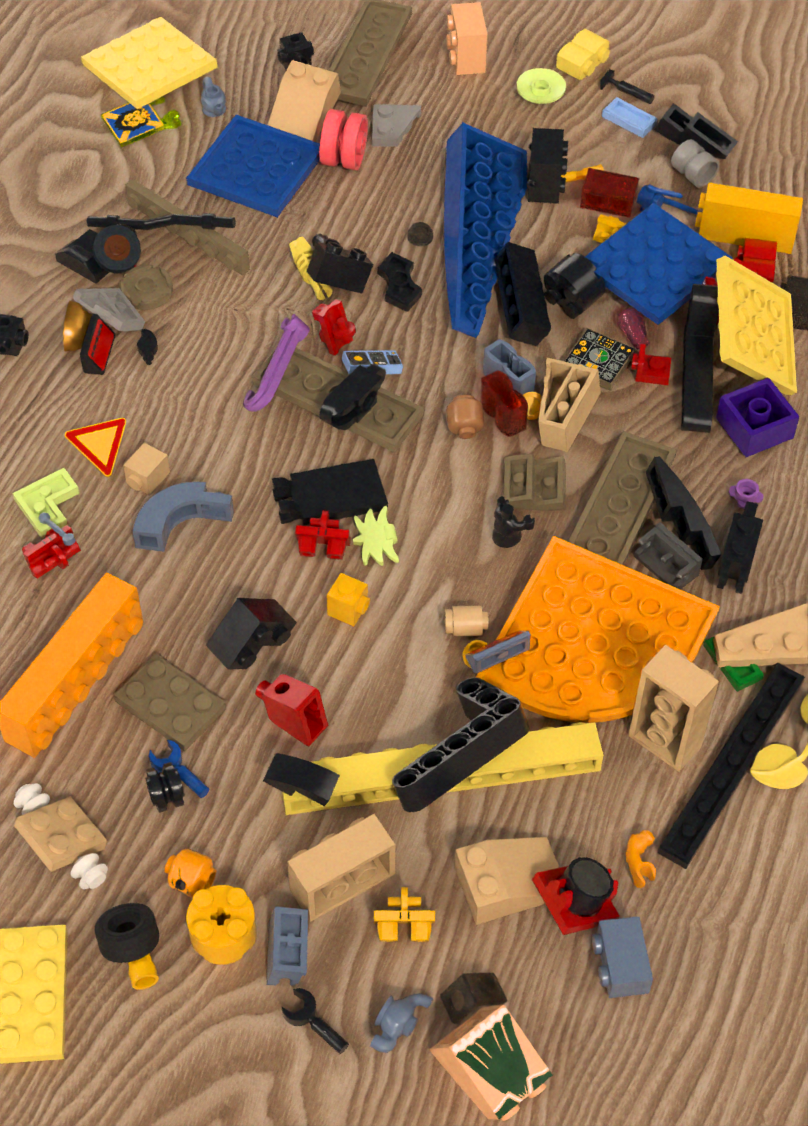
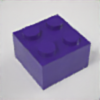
(757, 417)

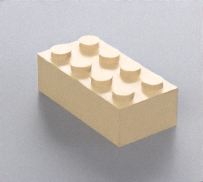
(672, 707)

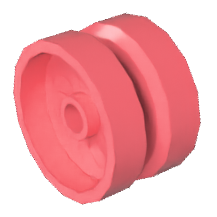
(343, 139)

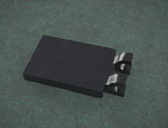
(340, 489)

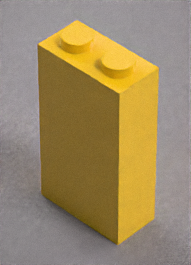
(743, 213)

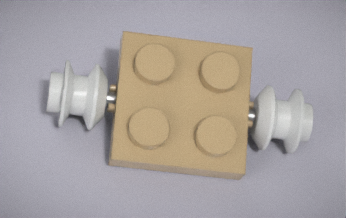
(61, 835)

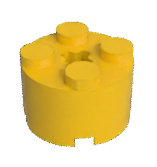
(221, 906)

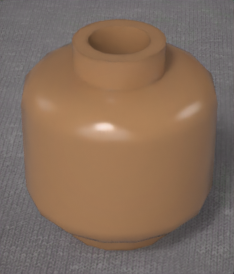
(465, 416)

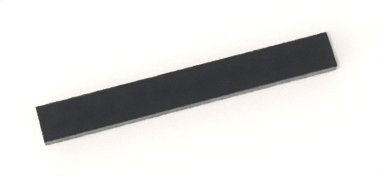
(730, 766)

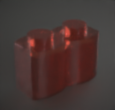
(504, 403)

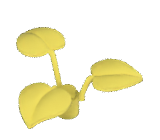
(778, 763)

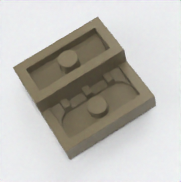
(535, 483)

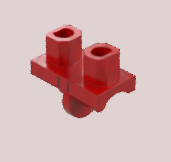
(335, 328)
(323, 533)
(49, 553)

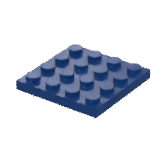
(255, 165)
(655, 262)

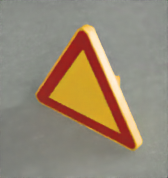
(99, 443)

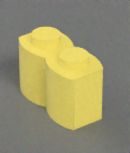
(583, 54)

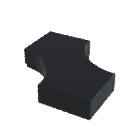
(402, 290)

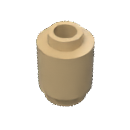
(465, 621)

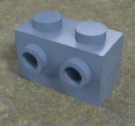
(623, 957)

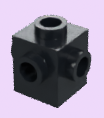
(295, 48)
(12, 335)

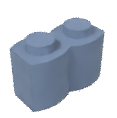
(504, 358)

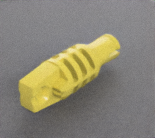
(302, 254)

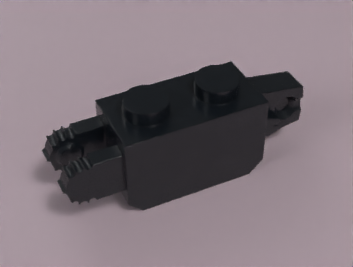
(740, 547)

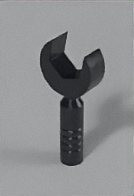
(307, 1015)

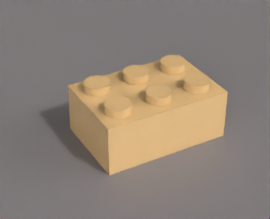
(341, 866)

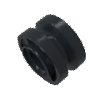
(165, 787)

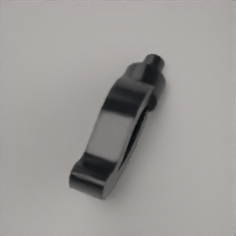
(147, 346)

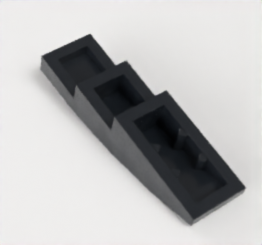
(679, 506)

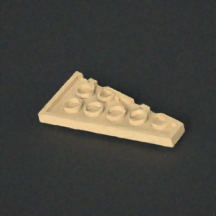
(767, 641)

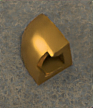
(75, 326)

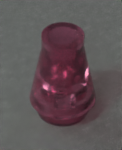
(633, 326)

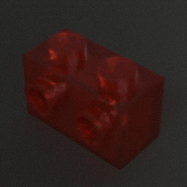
(609, 192)

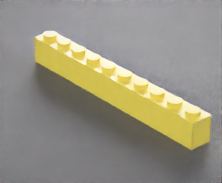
(535, 756)

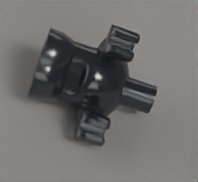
(506, 525)

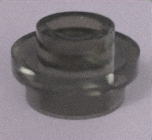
(420, 234)

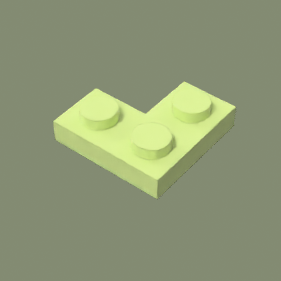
(44, 497)

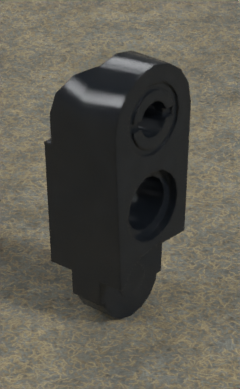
(353, 397)

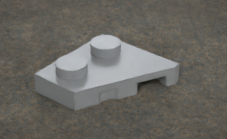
(392, 123)
(111, 307)

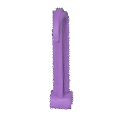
(294, 332)

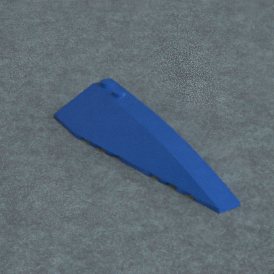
(480, 208)

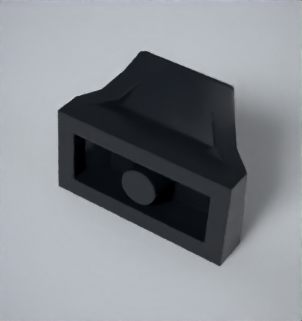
(79, 257)

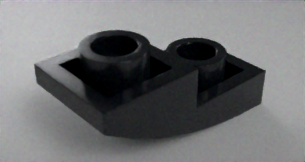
(302, 776)

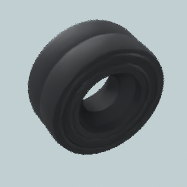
(126, 932)

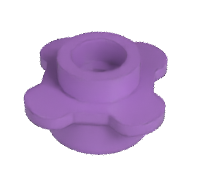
(747, 487)

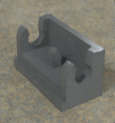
(668, 557)

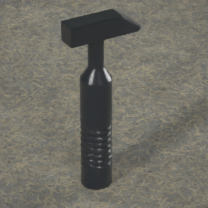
(626, 87)

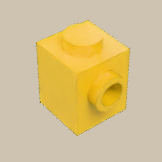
(347, 599)

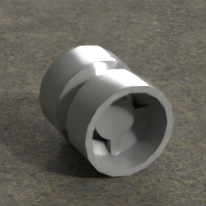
(695, 163)

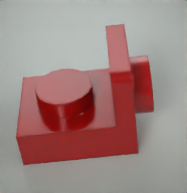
(651, 368)

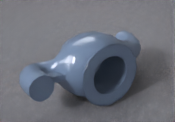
(212, 99)
(397, 1020)

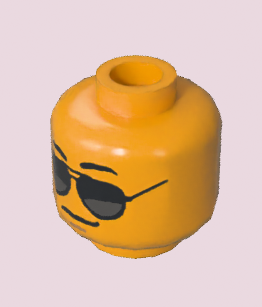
(190, 872)

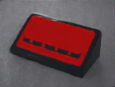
(96, 346)

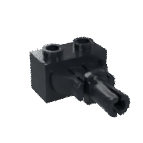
(338, 266)

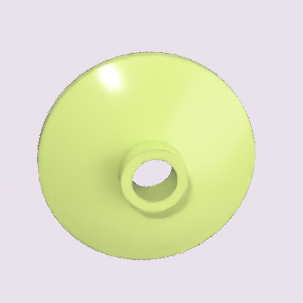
(541, 85)

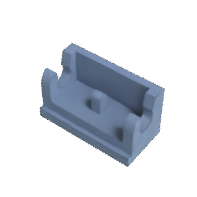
(287, 945)

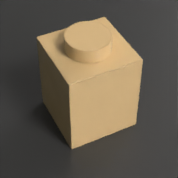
(146, 469)

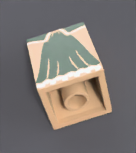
(493, 1062)

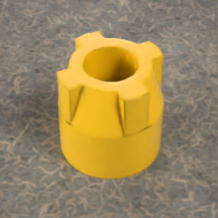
(143, 973)

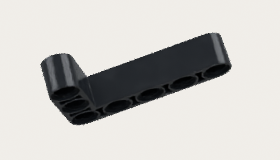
(698, 359)
(494, 727)

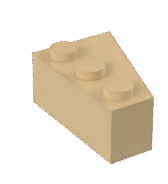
(566, 402)

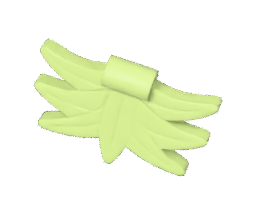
(376, 537)

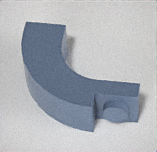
(174, 506)

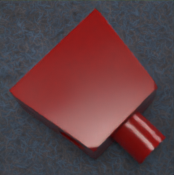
(294, 707)

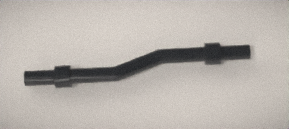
(207, 221)

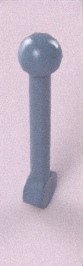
(68, 539)

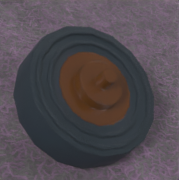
(116, 249)

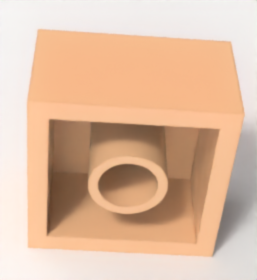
(467, 38)

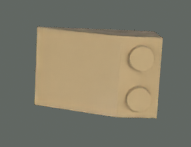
(304, 100)
(500, 875)

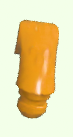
(635, 847)

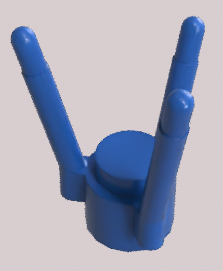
(650, 194)

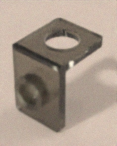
(477, 990)

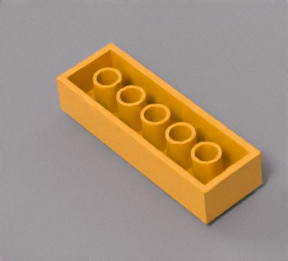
(70, 665)

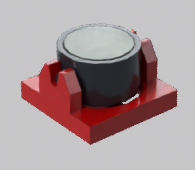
(579, 888)

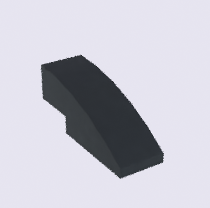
(680, 127)

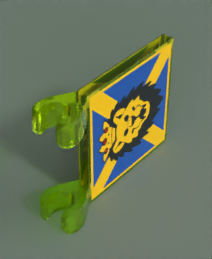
(134, 124)

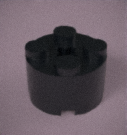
(573, 285)

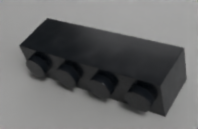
(522, 294)

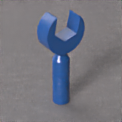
(185, 774)

